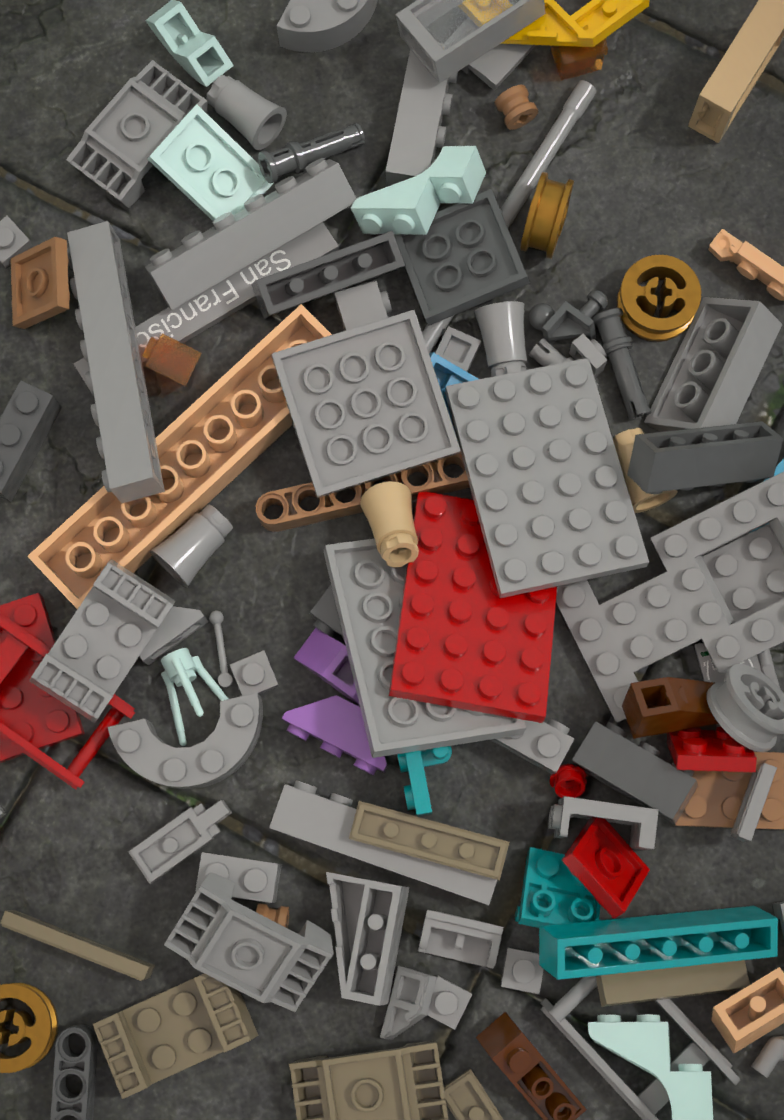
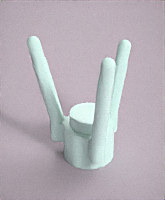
(181, 669)

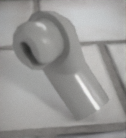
(769, 1056)

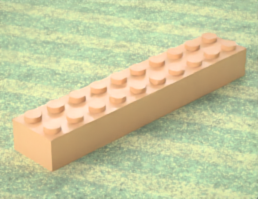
(196, 459)

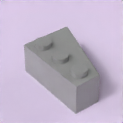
(368, 934)

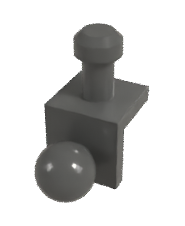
(567, 320)

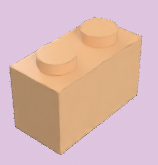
(751, 1011)

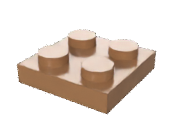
(40, 283)

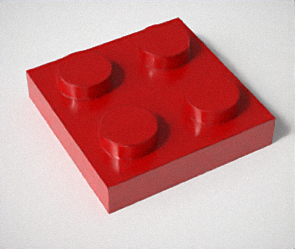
(709, 751)
(606, 866)

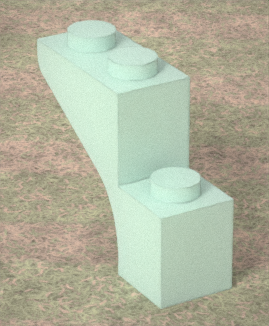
(413, 203)
(648, 1047)

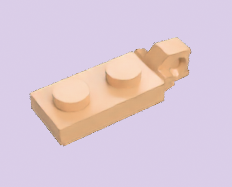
(750, 262)

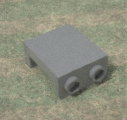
(642, 819)

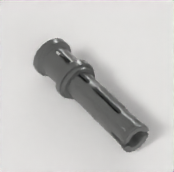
(297, 155)
(618, 348)

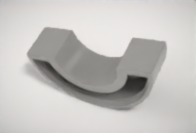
(322, 23)
(197, 765)

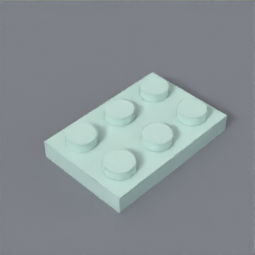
(208, 165)

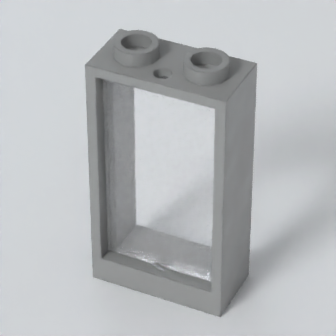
(457, 32)

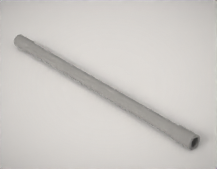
(572, 111)

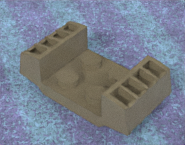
(173, 1032)
(371, 1085)

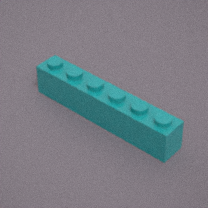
(657, 942)

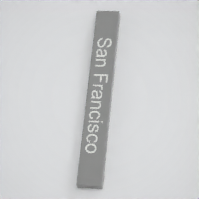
(230, 294)

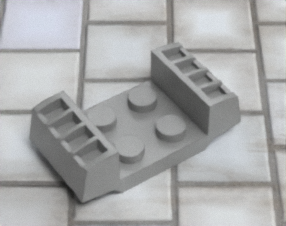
(130, 129)
(102, 641)
(249, 948)

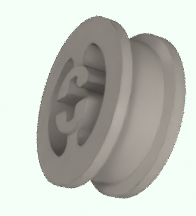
(748, 707)

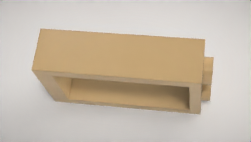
(739, 70)

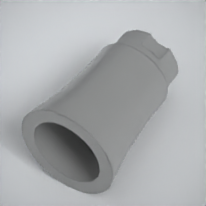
(247, 111)
(503, 336)
(192, 544)

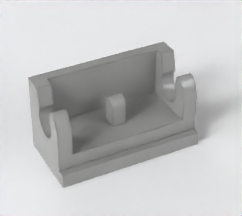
(460, 938)

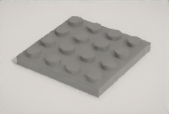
(365, 403)

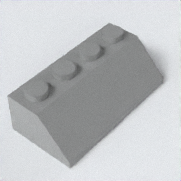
(715, 365)

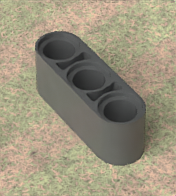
(82, 1065)

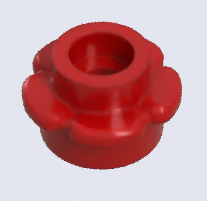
(568, 781)

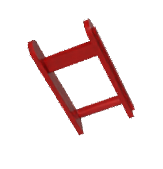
(10, 652)

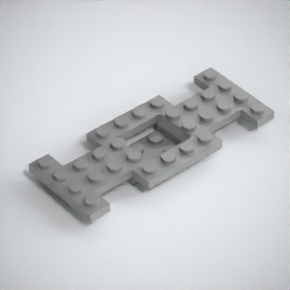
(722, 598)

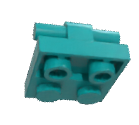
(417, 793)
(553, 893)

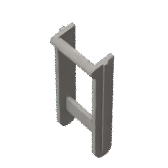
(655, 1094)

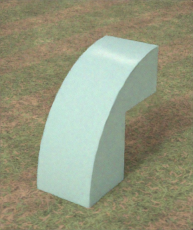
(193, 50)

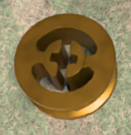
(546, 215)
(679, 292)
(41, 1033)

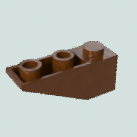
(667, 706)
(529, 1071)

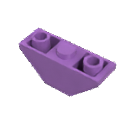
(328, 661)
(339, 728)

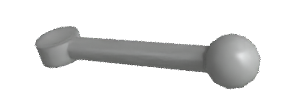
(224, 679)

